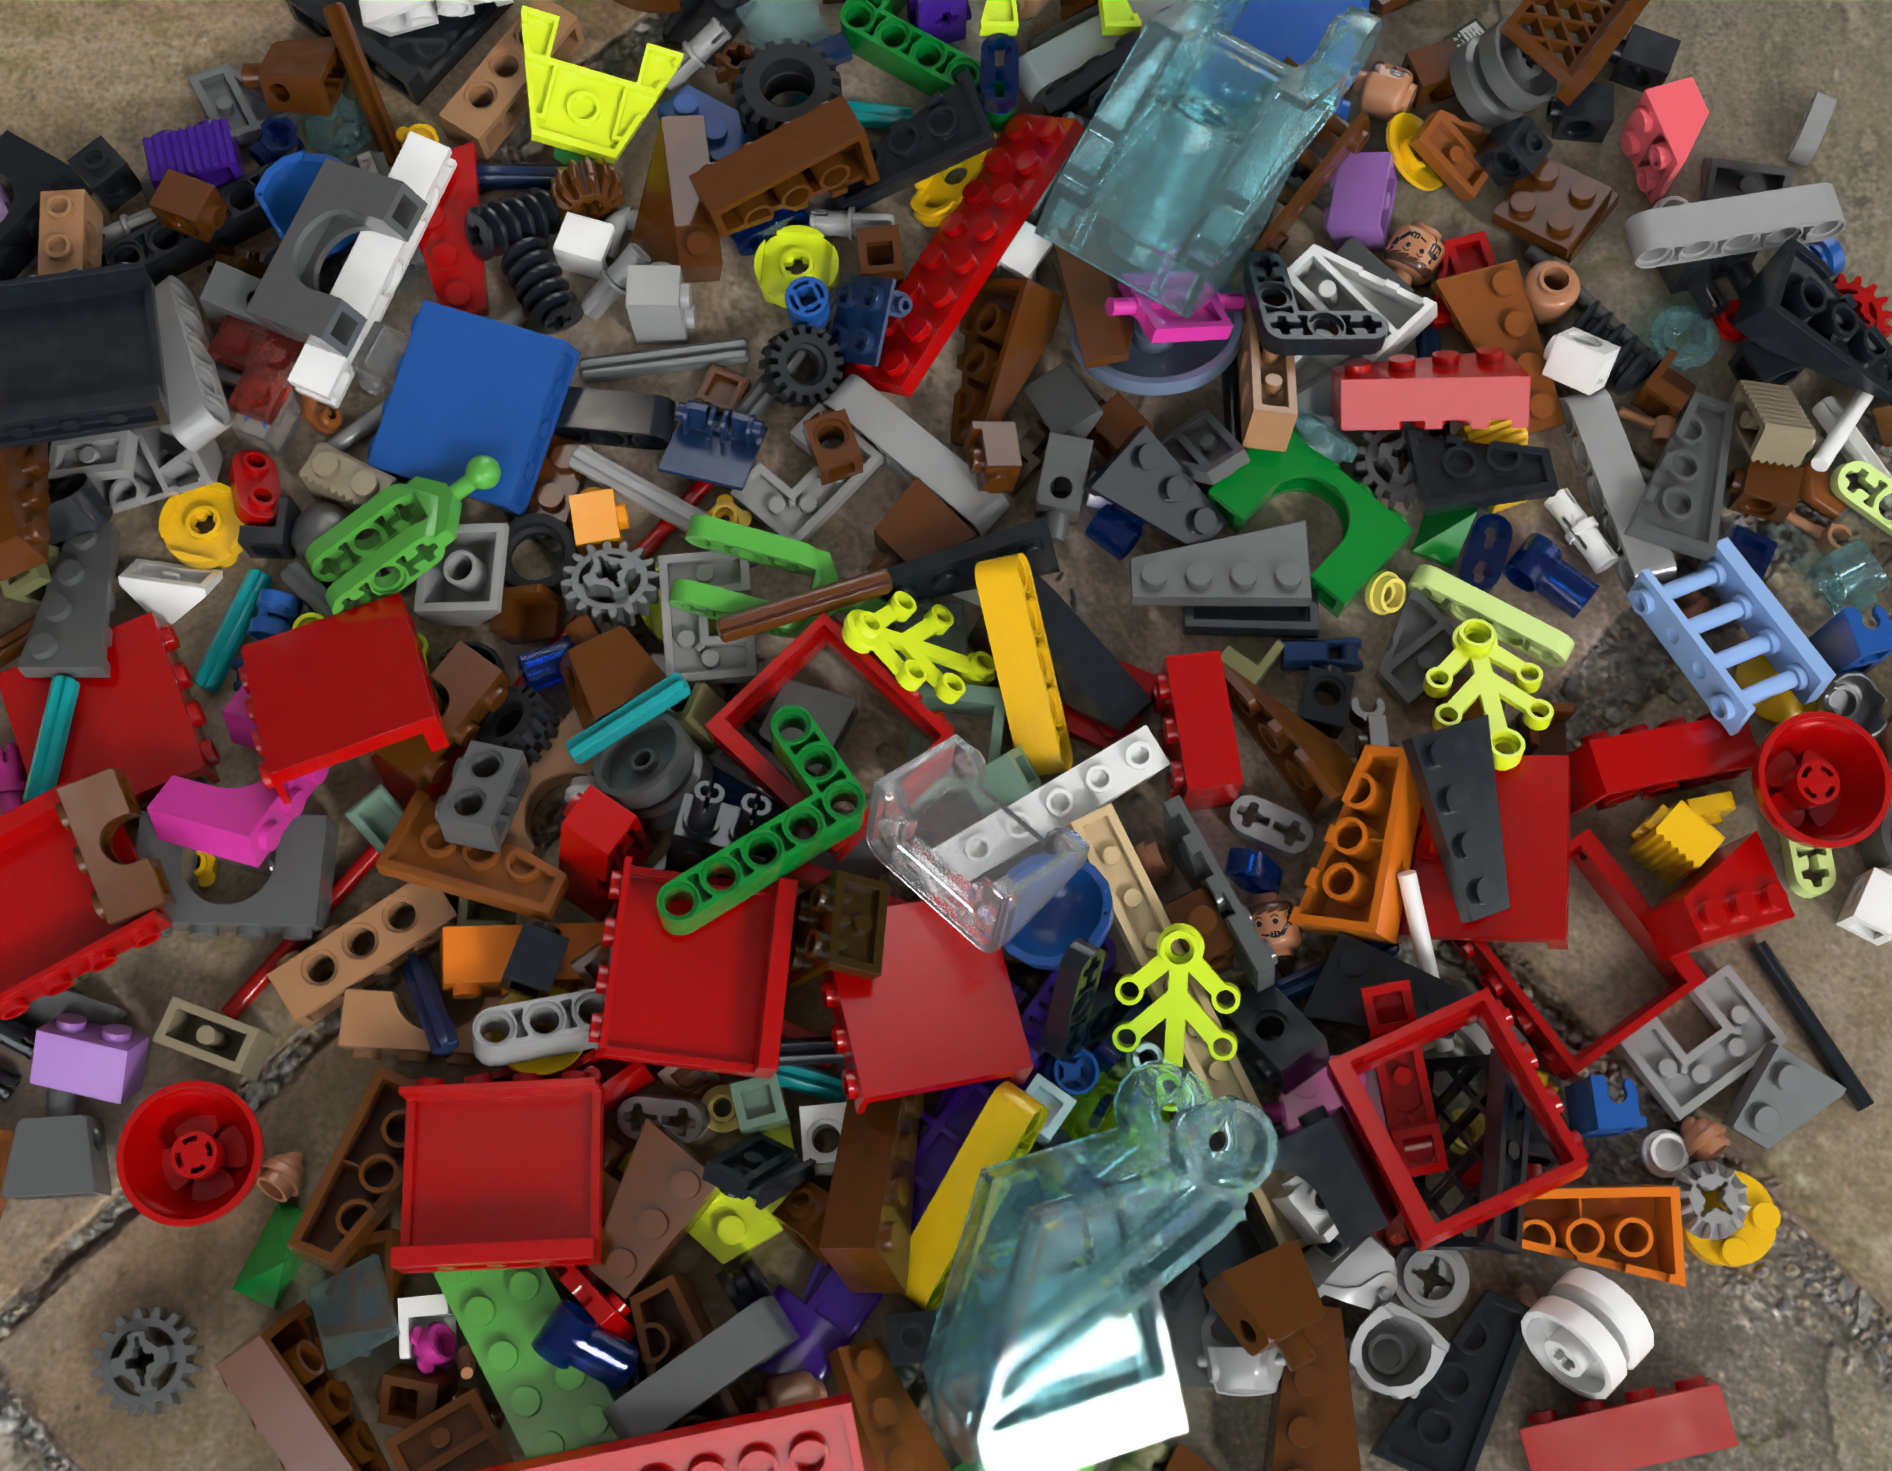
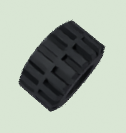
(781, 70)

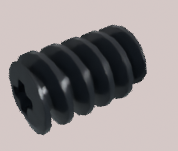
(505, 221)
(540, 286)
(1629, 366)

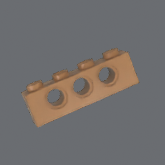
(506, 96)
(69, 232)
(1265, 390)
(297, 971)

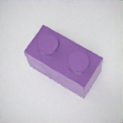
(1362, 199)
(89, 1058)

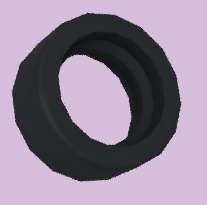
(534, 525)

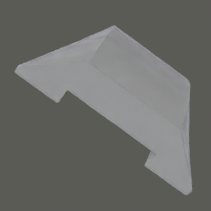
(161, 470)

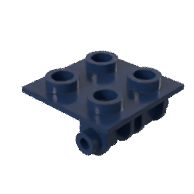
(863, 316)
(713, 446)

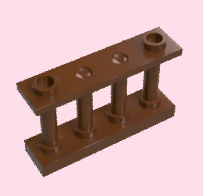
(1351, 139)

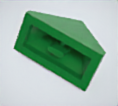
(1443, 536)
(271, 1264)

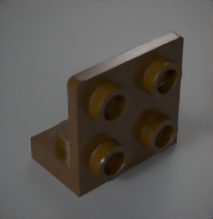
(839, 928)

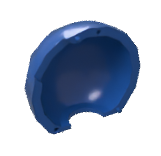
(285, 188)
(1076, 911)

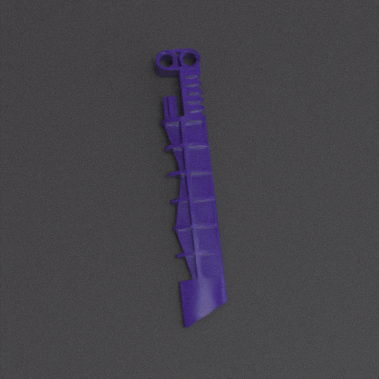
(828, 1311)

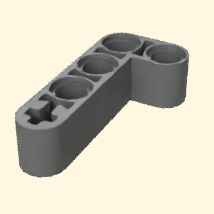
(703, 1370)

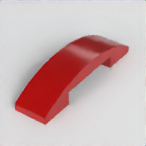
(1404, 1082)

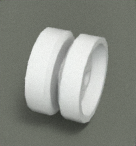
(1587, 1333)

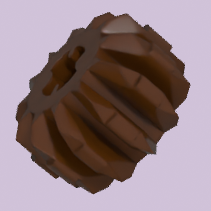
(587, 188)

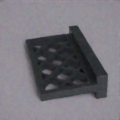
(1499, 1150)

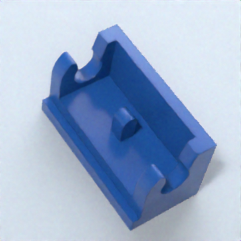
(1852, 646)
(1595, 1113)

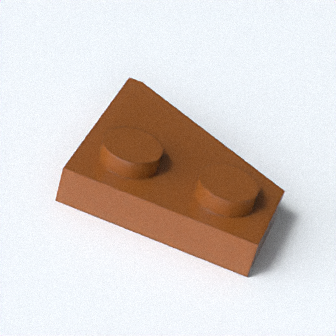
(1449, 150)

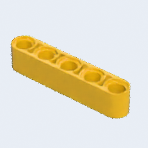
(1024, 662)
(1001, 1133)

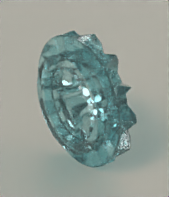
(349, 138)
(1702, 338)
(1325, 439)

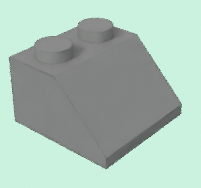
(468, 580)

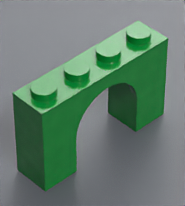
(1369, 529)

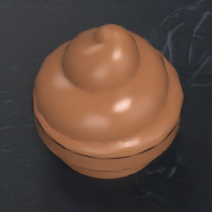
(1154, 861)
(1703, 1138)
(282, 1176)

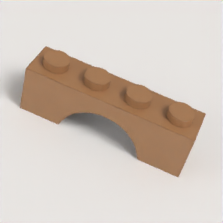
(549, 773)
(379, 1024)

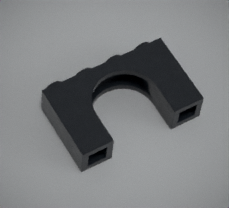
(26, 173)
(1337, 1166)

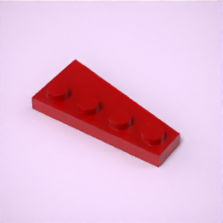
(452, 267)

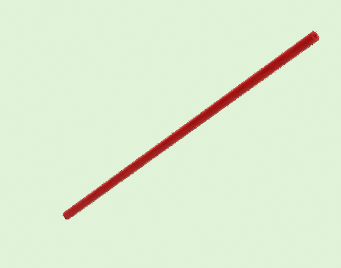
(366, 860)

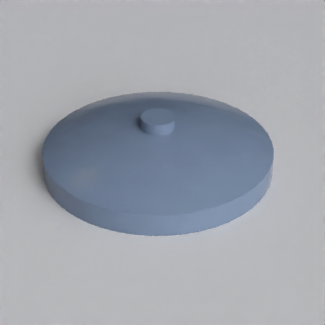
(1169, 366)

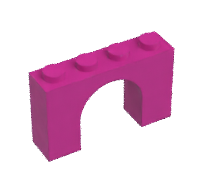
(229, 822)

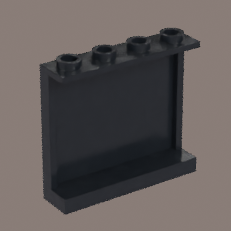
(412, 60)
(80, 355)

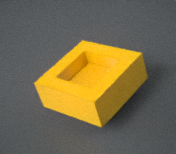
(1713, 807)

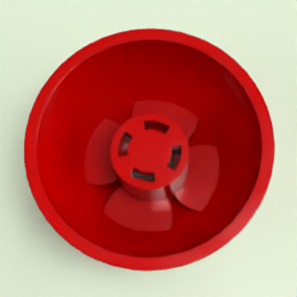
(1835, 766)
(168, 1144)

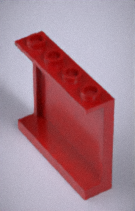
(338, 691)
(127, 722)
(1536, 846)
(48, 911)
(699, 996)
(931, 1018)
(502, 1174)

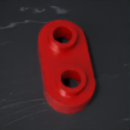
(253, 479)

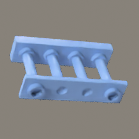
(1760, 615)

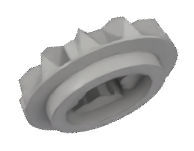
(1733, 1198)
(1440, 1299)

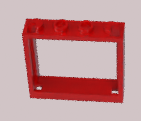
(822, 632)
(1629, 908)
(1520, 1064)

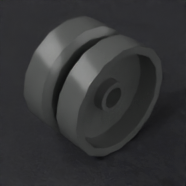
(1498, 78)
(653, 771)

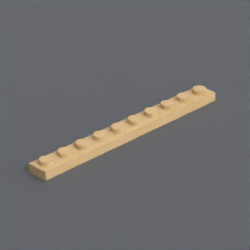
(1139, 922)

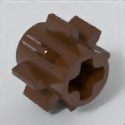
(729, 62)

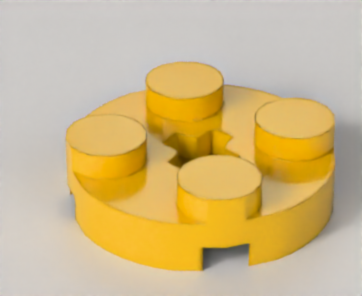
(185, 540)
(1749, 1241)

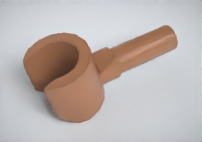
(1660, 426)
(1824, 540)
(466, 1361)

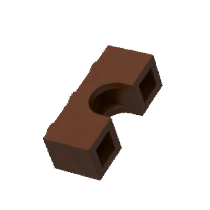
(473, 691)
(94, 813)

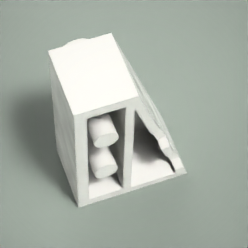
(1336, 284)

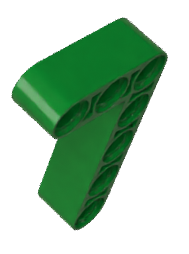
(915, 48)
(775, 834)

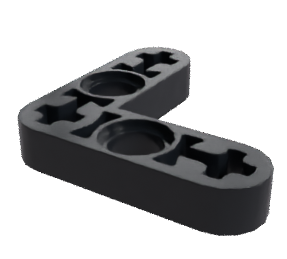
(1282, 326)
(1079, 1004)

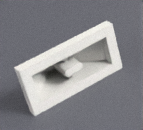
(167, 588)

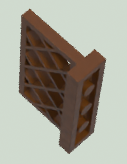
(1581, 59)

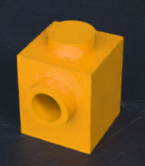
(597, 518)

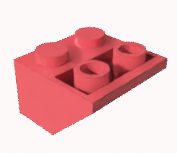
(1663, 134)

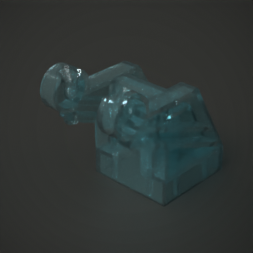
(1196, 149)
(1053, 1302)

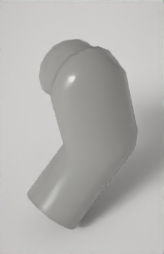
(623, 222)

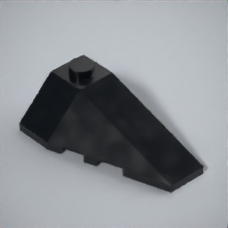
(1806, 319)
(1083, 667)

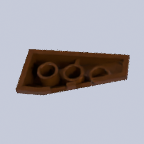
(670, 216)
(1085, 290)
(1003, 341)
(1302, 755)

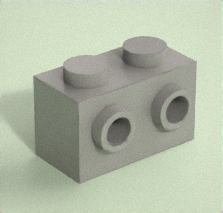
(659, 304)

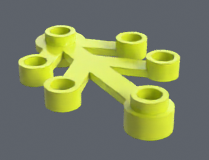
(868, 632)
(1477, 642)
(1177, 1003)

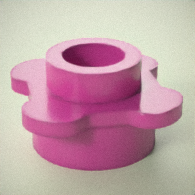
(433, 1346)

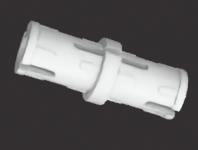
(1581, 531)

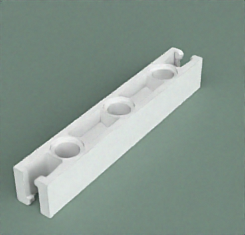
(375, 270)

